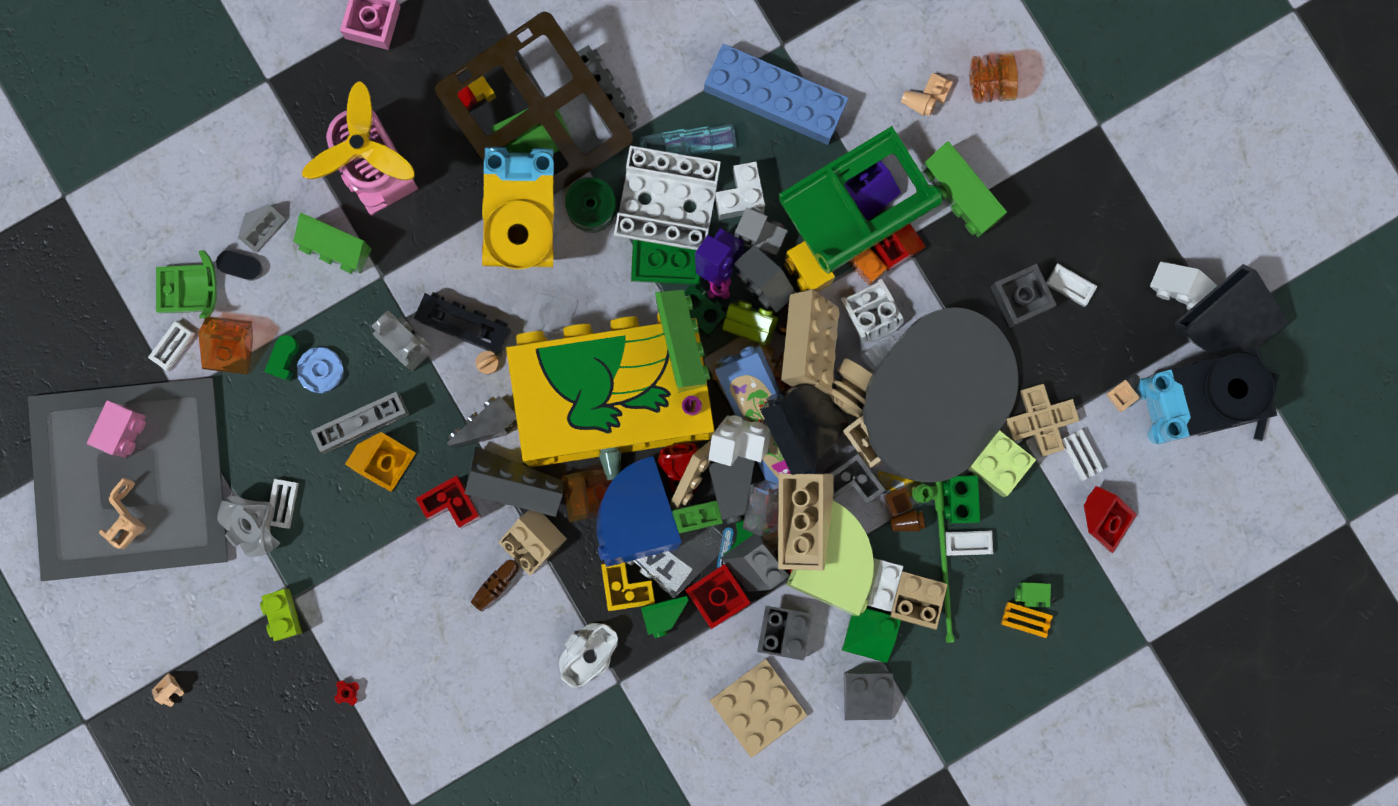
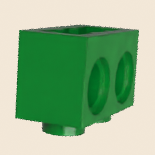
(969, 500)

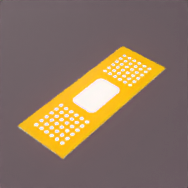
(895, 482)

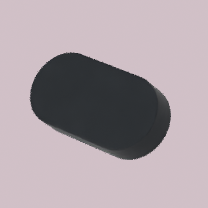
(239, 265)

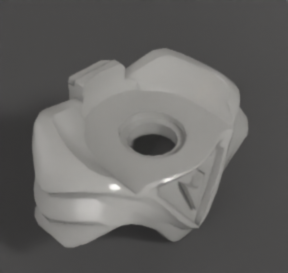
(248, 524)

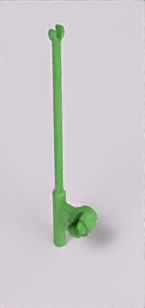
(924, 493)

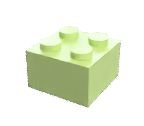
(1002, 464)

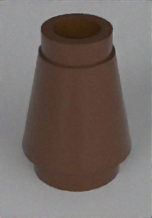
(909, 522)

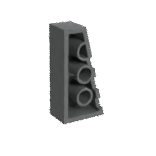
(512, 483)

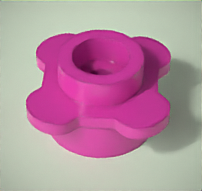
(723, 292)

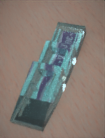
(692, 141)

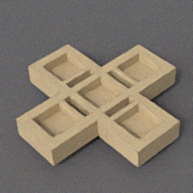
(1042, 420)

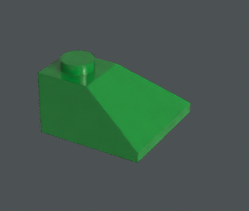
(663, 615)
(871, 635)

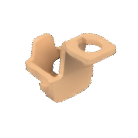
(130, 525)

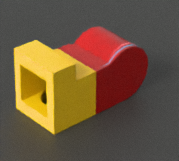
(476, 92)

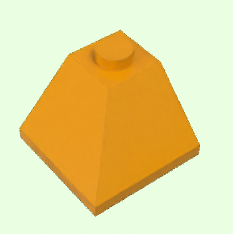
(381, 460)

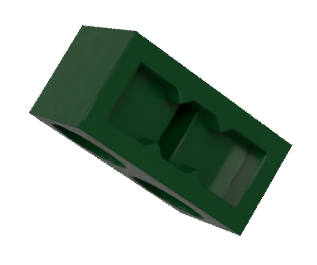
(704, 306)

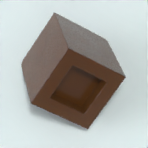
(897, 501)

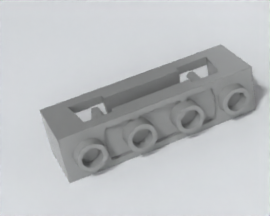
(360, 423)

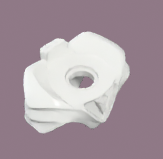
(595, 637)

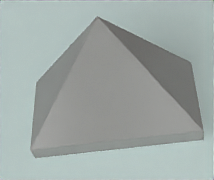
(259, 226)

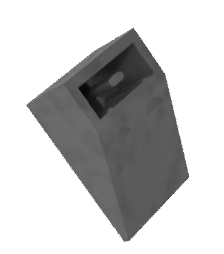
(490, 423)

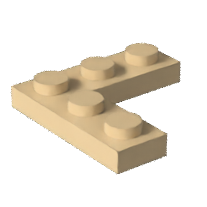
(691, 477)

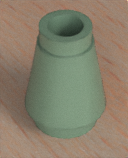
(611, 462)

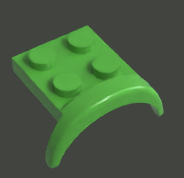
(187, 288)

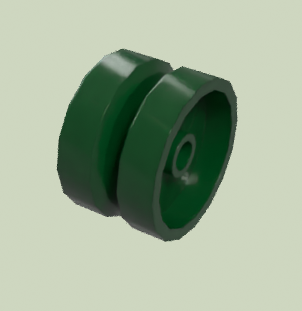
(594, 218)

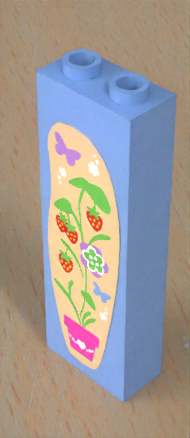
(747, 385)

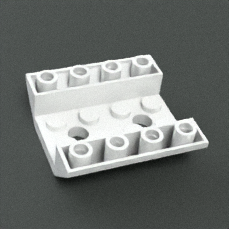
(671, 183)

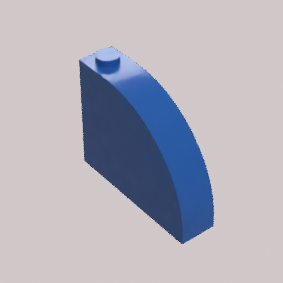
(635, 516)

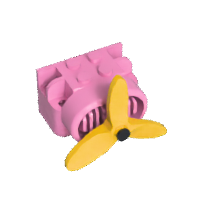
(364, 155)

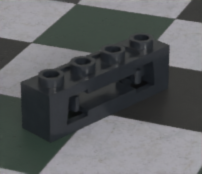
(428, 309)

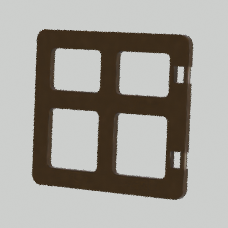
(541, 107)

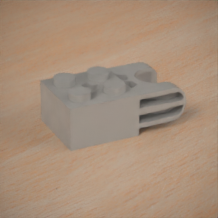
(398, 339)

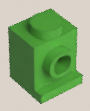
(1033, 594)

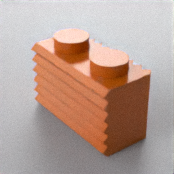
(868, 266)

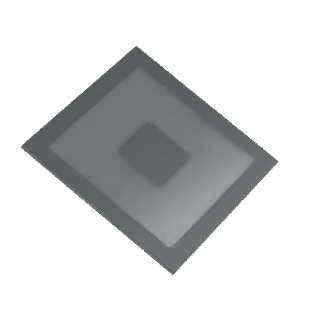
(173, 474)

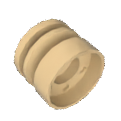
(851, 388)

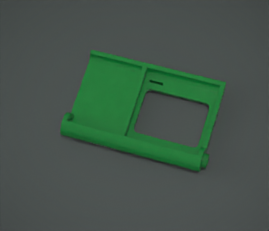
(831, 218)

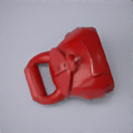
(674, 462)

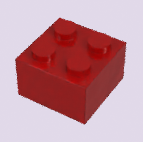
(718, 596)

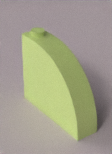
(847, 566)

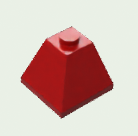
(1107, 517)

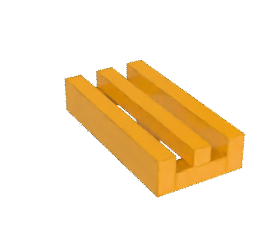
(1007, 613)

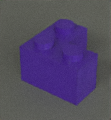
(717, 257)

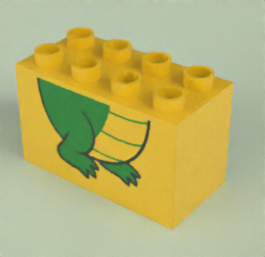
(600, 393)

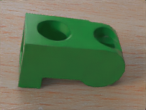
(281, 357)

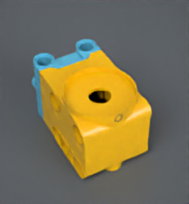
(518, 208)

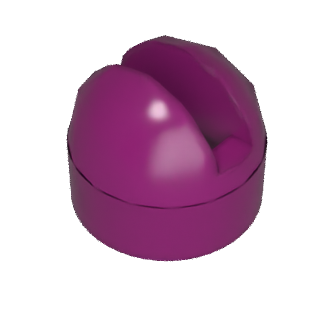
(687, 405)

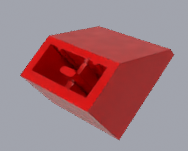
(899, 247)

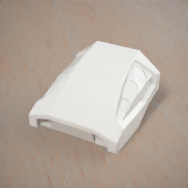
(873, 312)

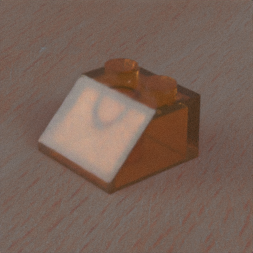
(226, 345)
(584, 493)

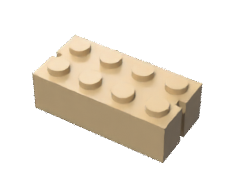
(810, 341)

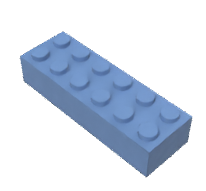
(775, 94)

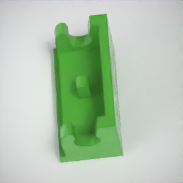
(697, 517)

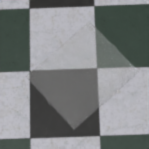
(680, 566)

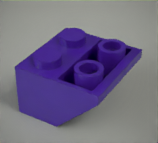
(873, 189)

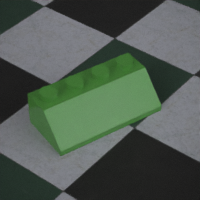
(963, 190)
(681, 340)

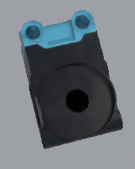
(1208, 396)

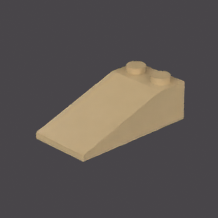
(804, 520)

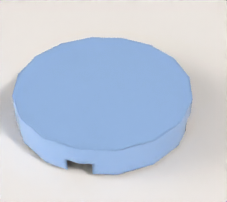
(320, 370)

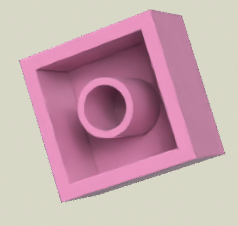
(370, 22)
(117, 430)

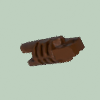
(495, 585)

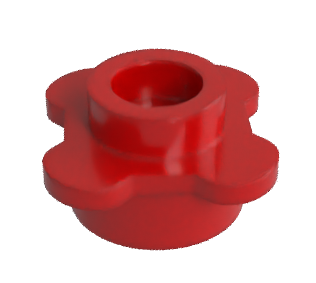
(353, 689)

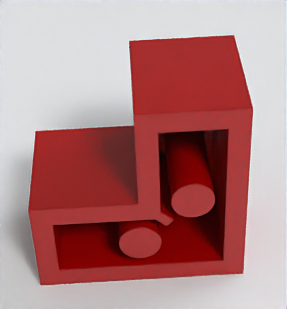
(449, 497)

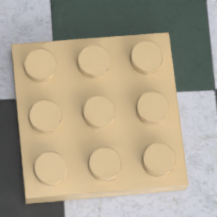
(758, 708)

